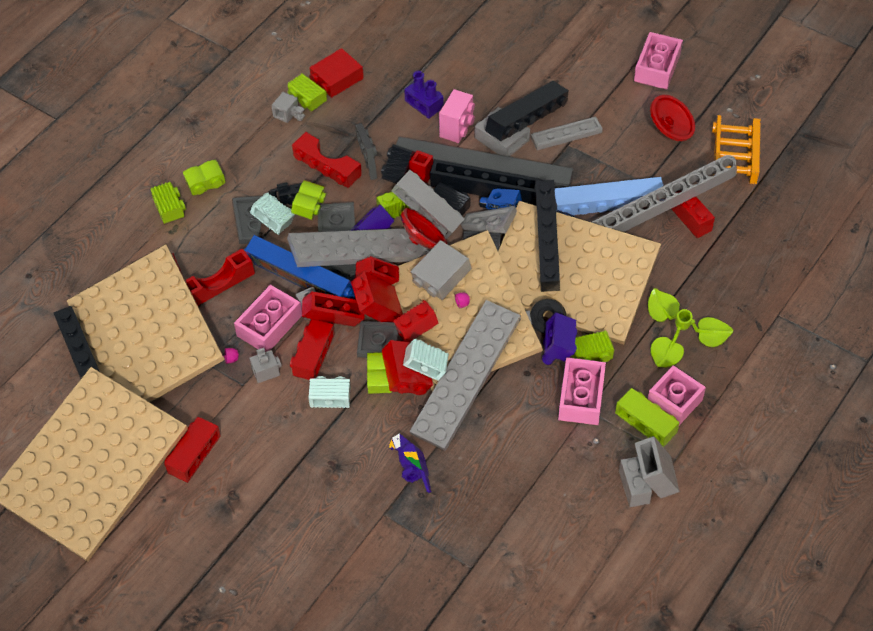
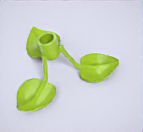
(667, 352)

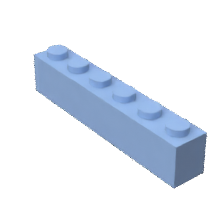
(603, 196)

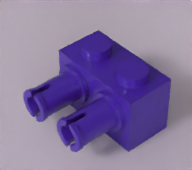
(424, 95)
(559, 338)

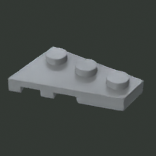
(492, 220)

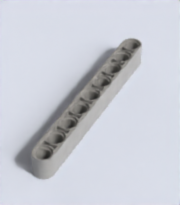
(668, 193)

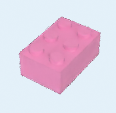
(658, 60)
(268, 318)
(582, 391)

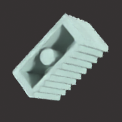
(272, 213)
(426, 359)
(329, 392)

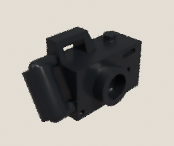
(285, 192)

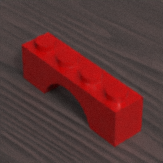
(342, 170)
(234, 270)

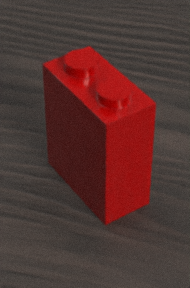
(336, 72)
(376, 298)
(399, 377)

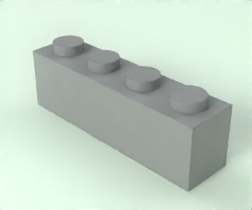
(428, 203)

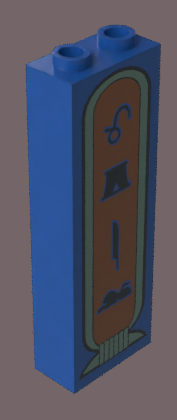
(282, 263)

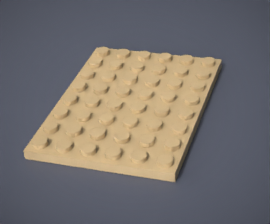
(598, 269)
(483, 282)
(146, 327)
(89, 463)

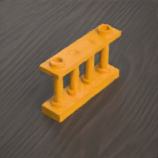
(752, 143)

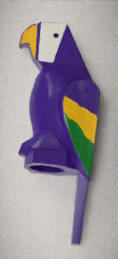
(411, 459)

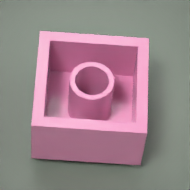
(456, 116)
(677, 394)

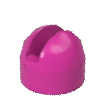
(462, 299)
(231, 355)

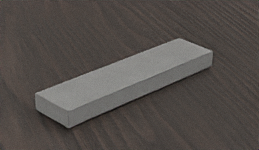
(566, 133)

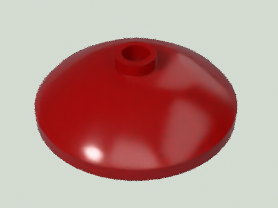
(672, 118)
(421, 229)

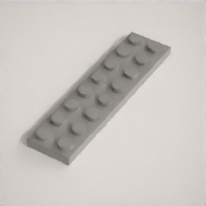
(351, 246)
(465, 375)

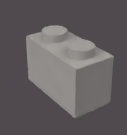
(635, 488)

